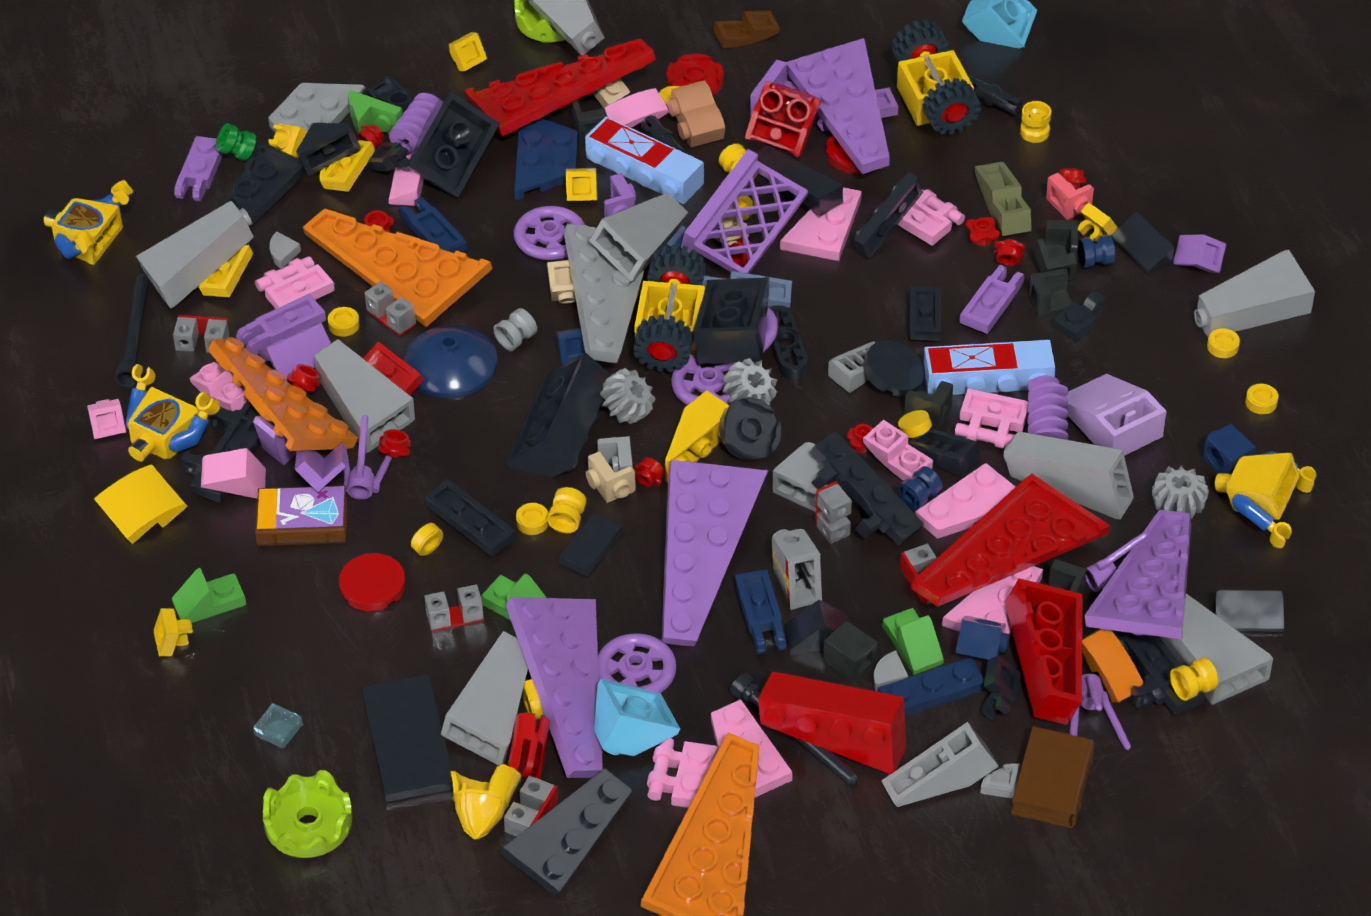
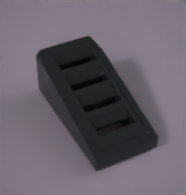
(956, 455)

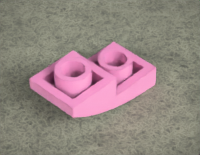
(637, 107)
(219, 385)
(893, 451)

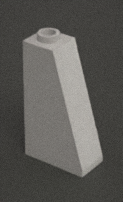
(573, 21)
(637, 232)
(195, 252)
(1257, 296)
(362, 390)
(1081, 471)
(1235, 657)
(489, 703)

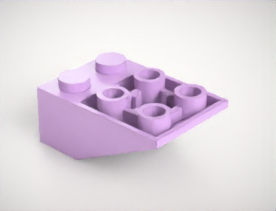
(1116, 413)

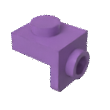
(622, 196)

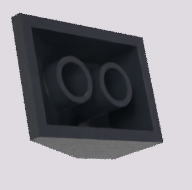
(451, 143)
(732, 320)

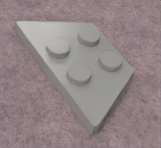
(314, 104)

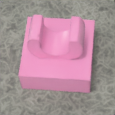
(106, 418)

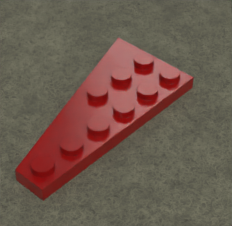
(556, 86)
(1013, 536)

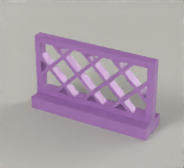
(720, 207)

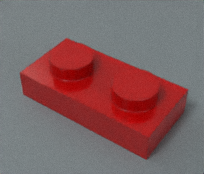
(394, 368)

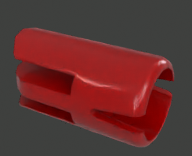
(529, 745)

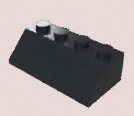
(559, 418)

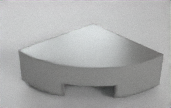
(283, 249)
(889, 670)
(1002, 781)

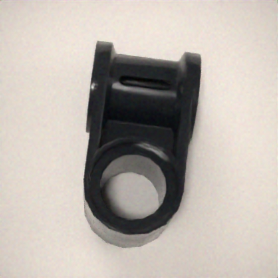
(390, 92)

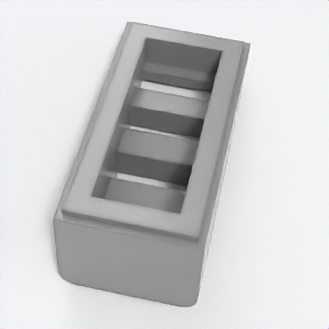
(840, 367)

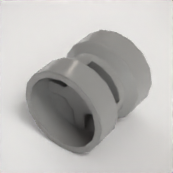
(515, 329)

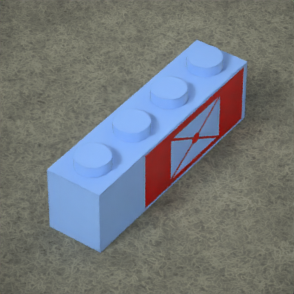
(644, 160)
(988, 366)

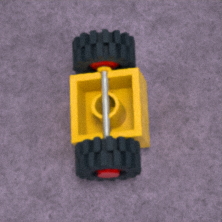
(933, 79)
(669, 308)

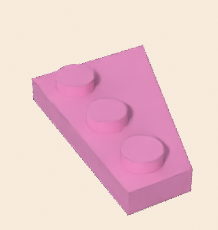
(824, 234)
(964, 502)
(990, 601)
(738, 720)

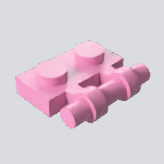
(931, 218)
(295, 282)
(993, 411)
(692, 768)

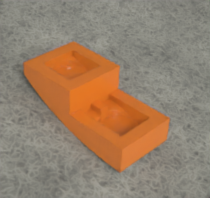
(1112, 662)

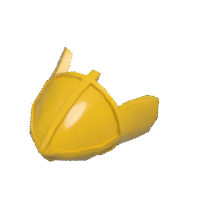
(483, 803)

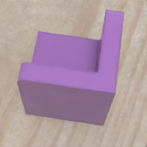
(1200, 252)

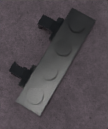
(239, 434)
(878, 500)
(1155, 663)

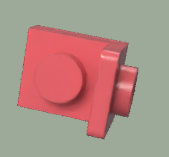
(1066, 198)

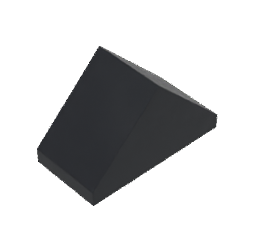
(325, 145)
(812, 626)

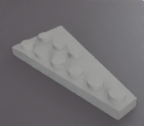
(601, 293)

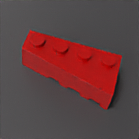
(1049, 646)
(838, 718)

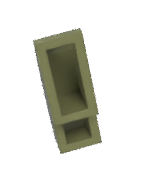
(1004, 198)

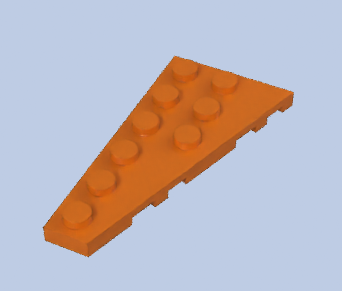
(406, 264)
(277, 401)
(710, 852)

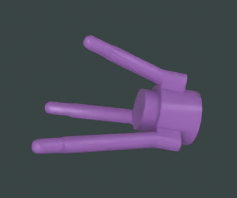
(361, 480)
(1102, 571)
(1093, 698)

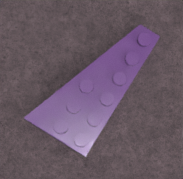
(849, 102)
(702, 531)
(1150, 583)
(562, 659)

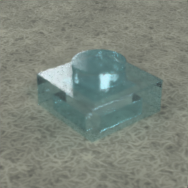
(278, 725)

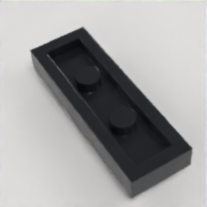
(888, 215)
(470, 518)

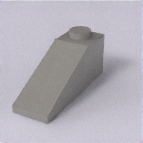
(942, 768)

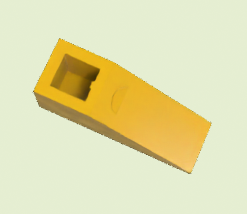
(697, 430)

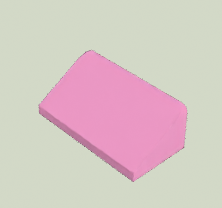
(405, 187)

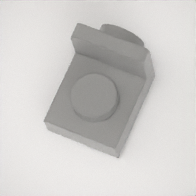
(616, 452)

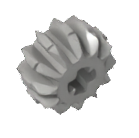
(749, 380)
(627, 396)
(1180, 491)

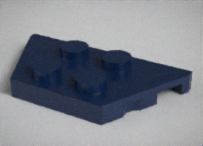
(544, 155)

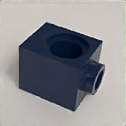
(1225, 448)
(982, 638)

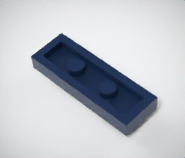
(937, 686)

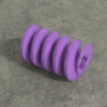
(413, 120)
(1047, 407)

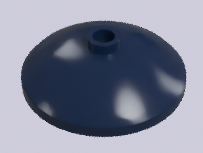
(452, 360)

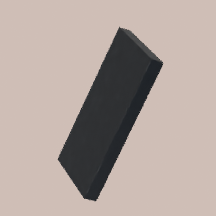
(407, 738)

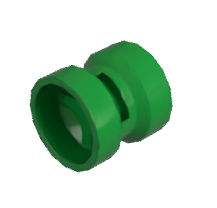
(235, 142)

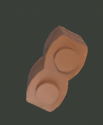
(696, 113)

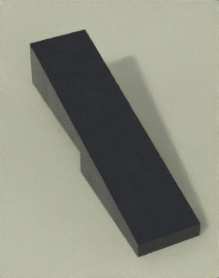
(822, 191)

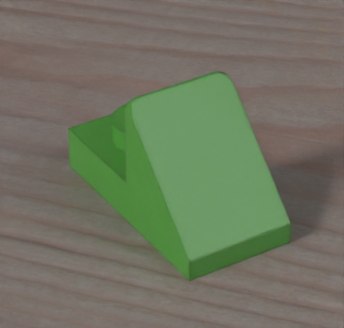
(369, 111)
(503, 589)
(206, 599)
(914, 640)

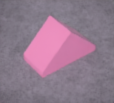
(233, 473)

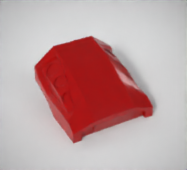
(783, 118)

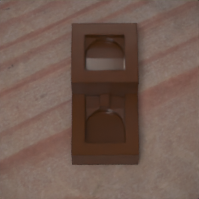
(751, 29)

